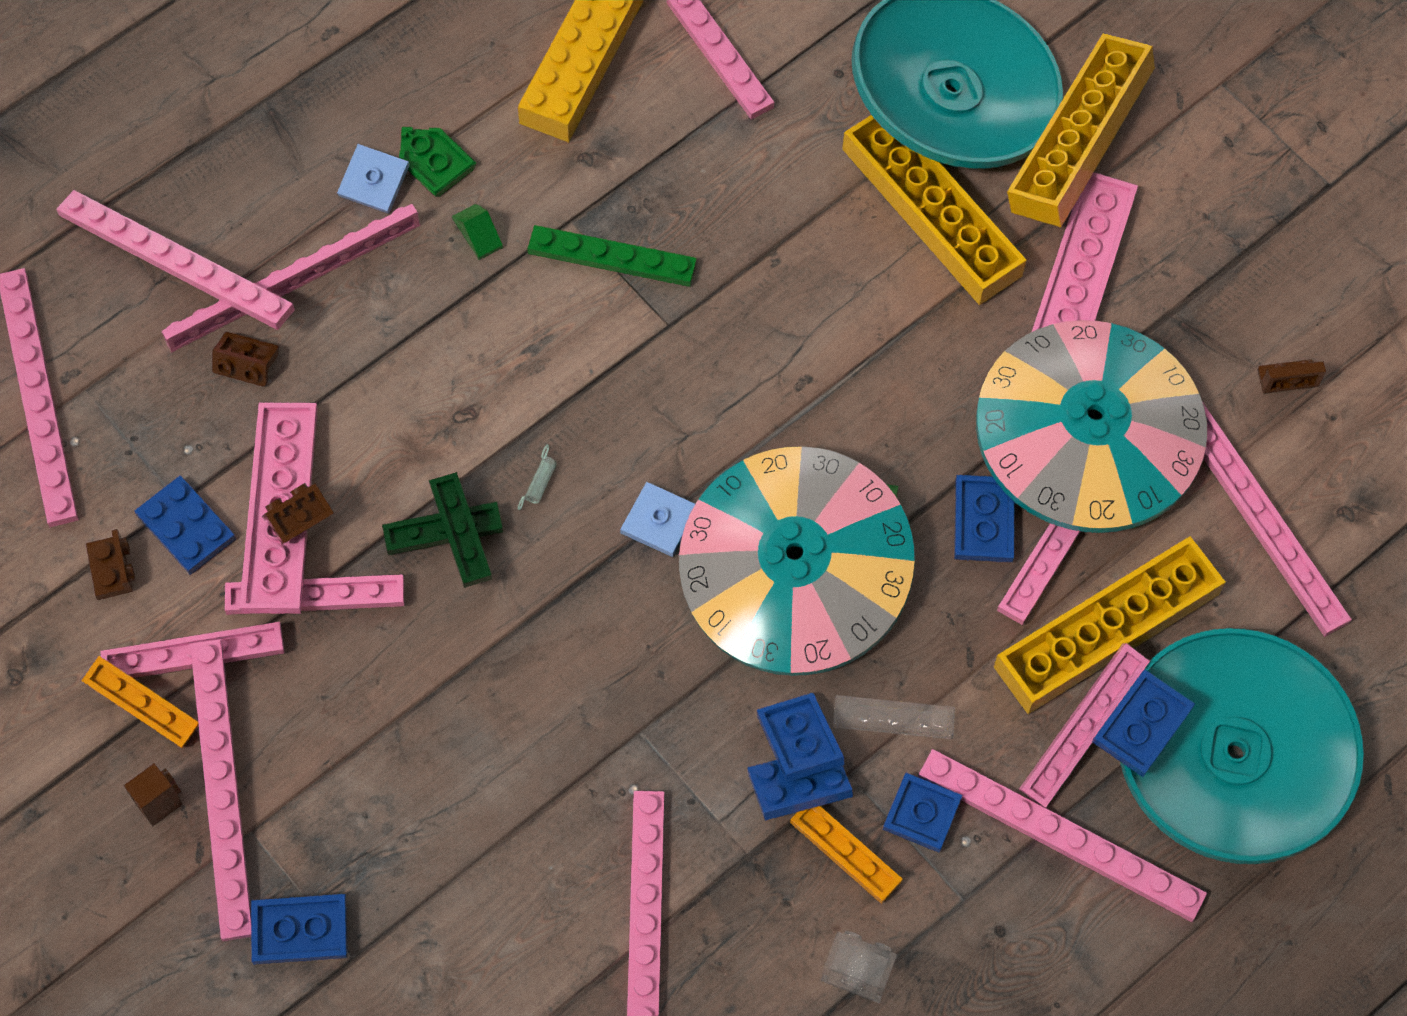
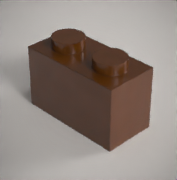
(154, 793)

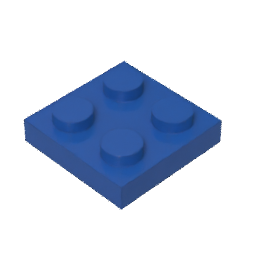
(922, 812)

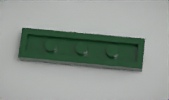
(429, 530)
(460, 530)

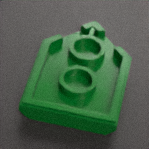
(434, 158)

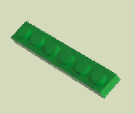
(612, 255)

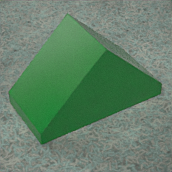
(478, 230)

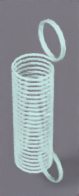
(535, 477)

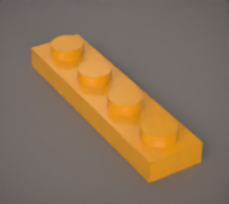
(140, 701)
(847, 852)

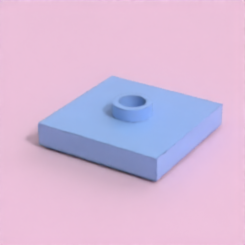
(373, 178)
(658, 519)

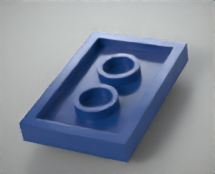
(983, 520)
(185, 525)
(1143, 723)
(800, 737)
(783, 798)
(299, 929)

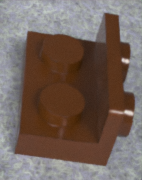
(243, 358)
(1291, 375)
(297, 513)
(109, 566)

